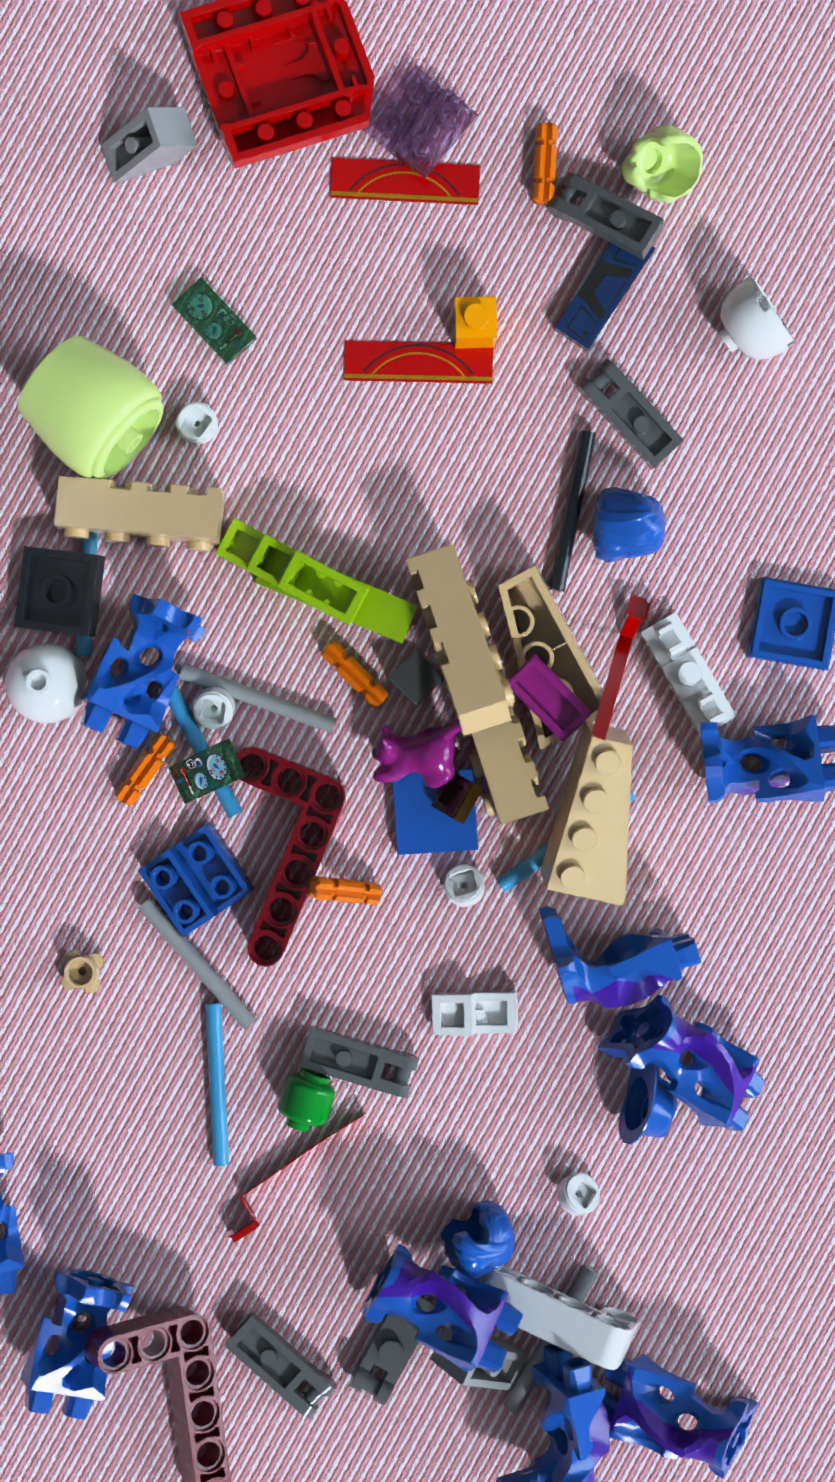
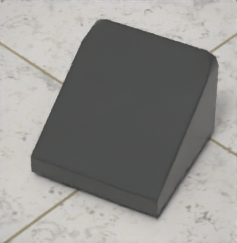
(416, 678)

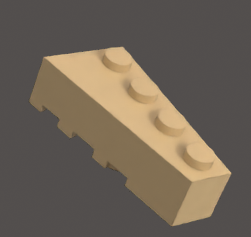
(139, 512)
(542, 630)
(460, 640)
(506, 770)
(592, 823)

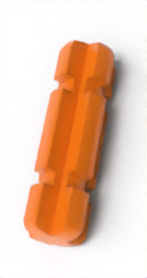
(544, 163)
(354, 674)
(144, 769)
(344, 890)

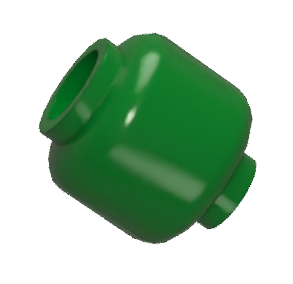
(306, 1099)

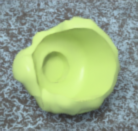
(664, 164)

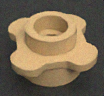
(74, 979)

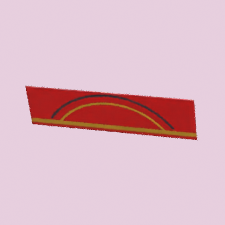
(397, 182)
(416, 362)

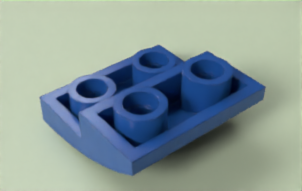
(196, 879)

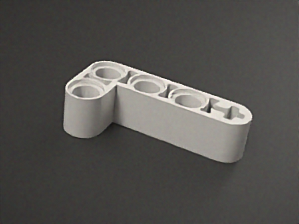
(566, 1322)

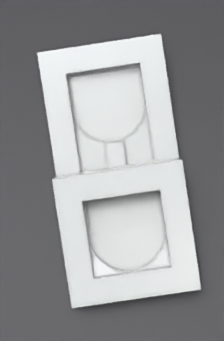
(475, 1013)

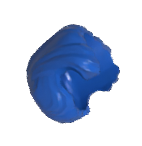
(627, 524)
(481, 1241)

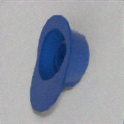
(647, 1106)

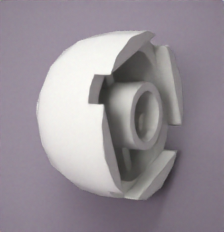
(753, 322)
(46, 683)

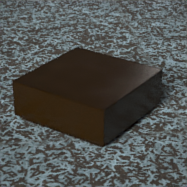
(457, 798)

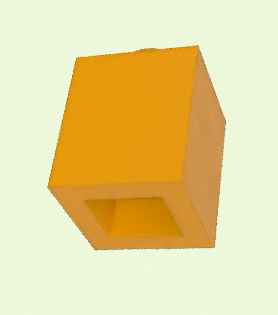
(475, 322)

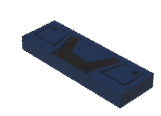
(600, 295)

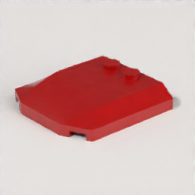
(279, 73)

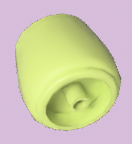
(91, 407)

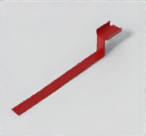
(637, 611)
(251, 1226)

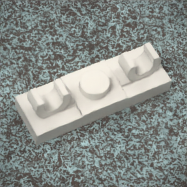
(687, 672)

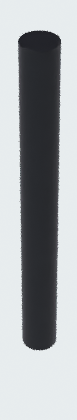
(572, 511)

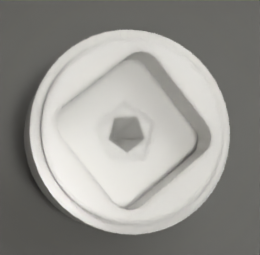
(197, 423)
(214, 708)
(464, 885)
(578, 1194)

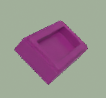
(549, 698)

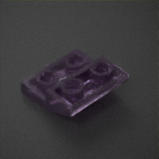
(420, 122)

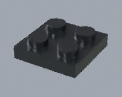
(59, 591)

